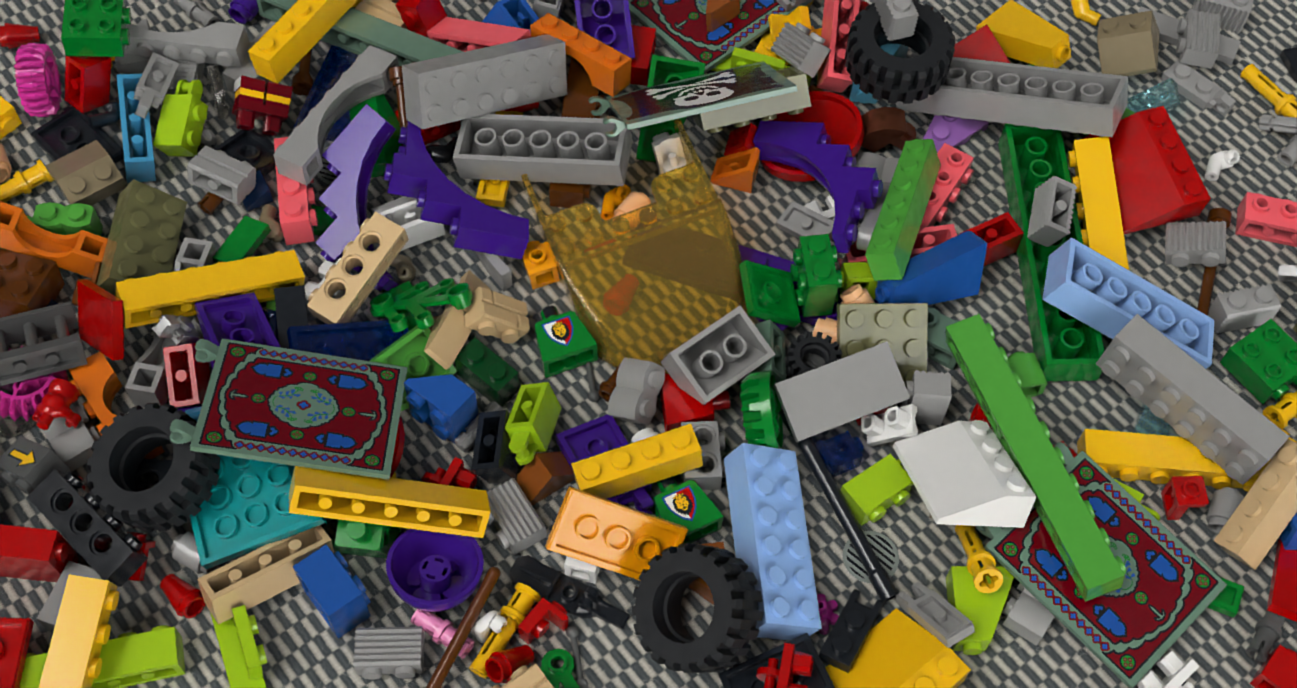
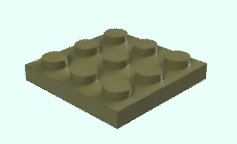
(899, 324)

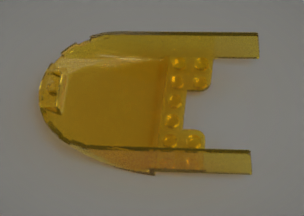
(652, 272)

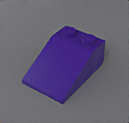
(607, 22)
(235, 319)

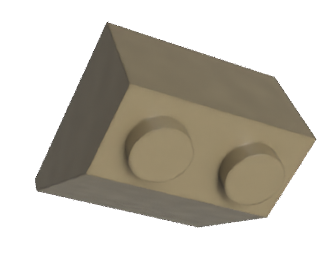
(1128, 44)
(86, 175)

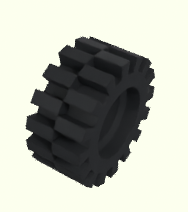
(810, 345)

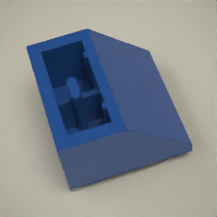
(512, 13)
(442, 403)

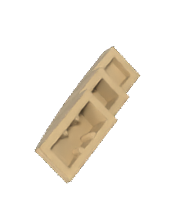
(449, 329)

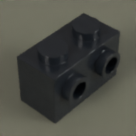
(491, 453)

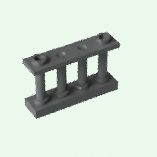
(39, 358)

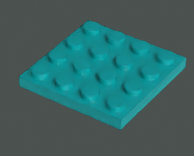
(246, 511)

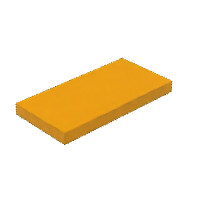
(610, 534)

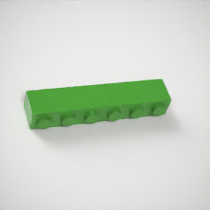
(903, 210)

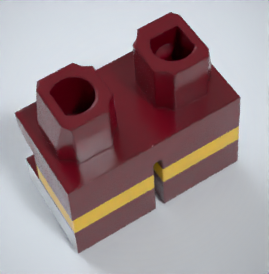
(262, 102)

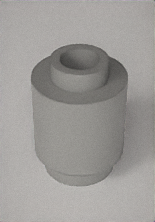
(1222, 507)
(186, 553)

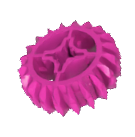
(38, 79)
(26, 395)

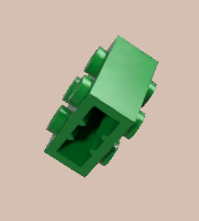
(95, 28)
(816, 275)
(1264, 362)

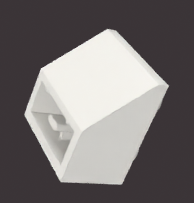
(407, 215)

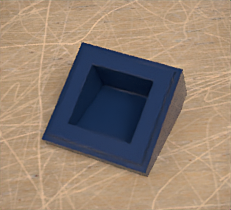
(260, 194)

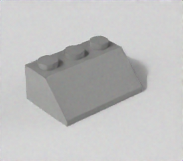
(718, 356)

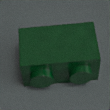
(487, 372)

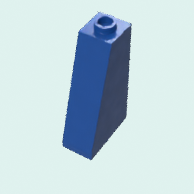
(939, 274)

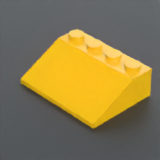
(901, 656)

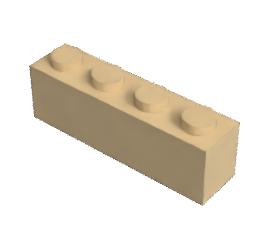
(1263, 510)
(259, 573)

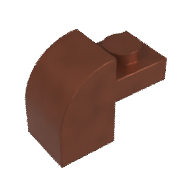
(886, 126)

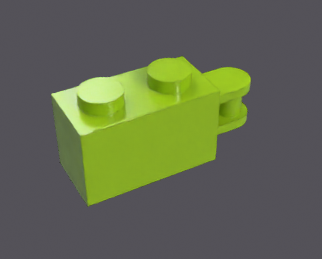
(181, 120)
(532, 421)
(877, 489)

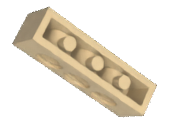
(357, 287)

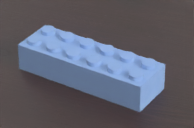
(1110, 296)
(773, 538)

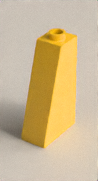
(1028, 36)

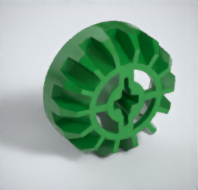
(761, 410)

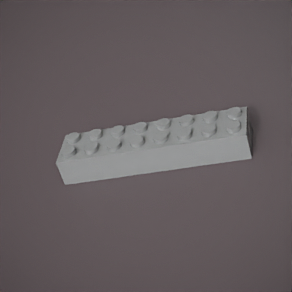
(1028, 96)

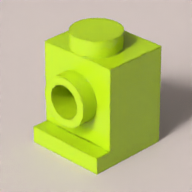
(858, 273)

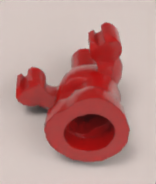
(56, 404)

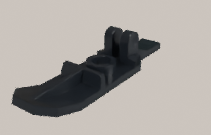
(553, 583)

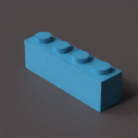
(135, 132)

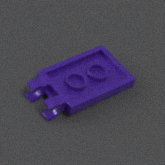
(596, 438)

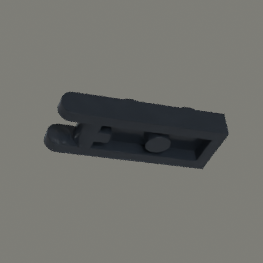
(849, 632)

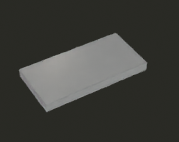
(841, 391)

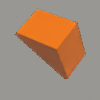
(737, 170)

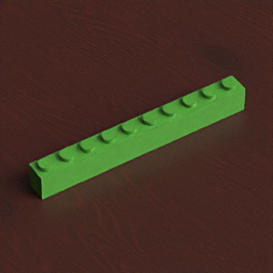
(1027, 442)

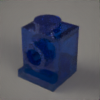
(836, 460)

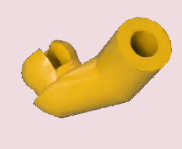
(1082, 11)

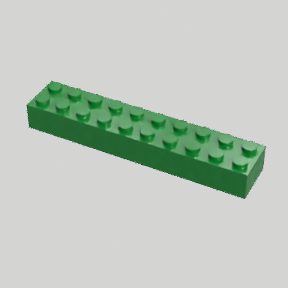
(1060, 342)

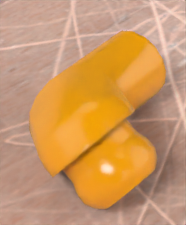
(612, 200)

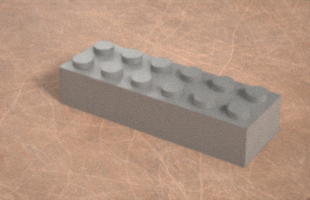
(484, 80)
(543, 148)
(1191, 400)

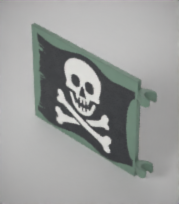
(692, 96)

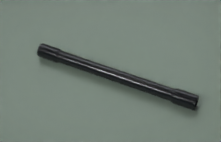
(877, 574)

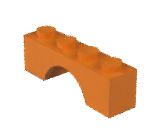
(605, 66)
(71, 252)
(99, 387)

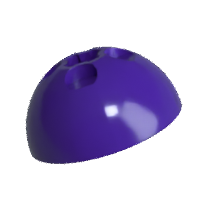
(434, 569)

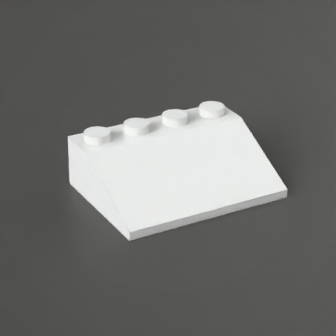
(966, 476)

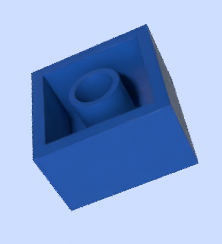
(333, 590)

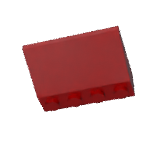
(1153, 172)

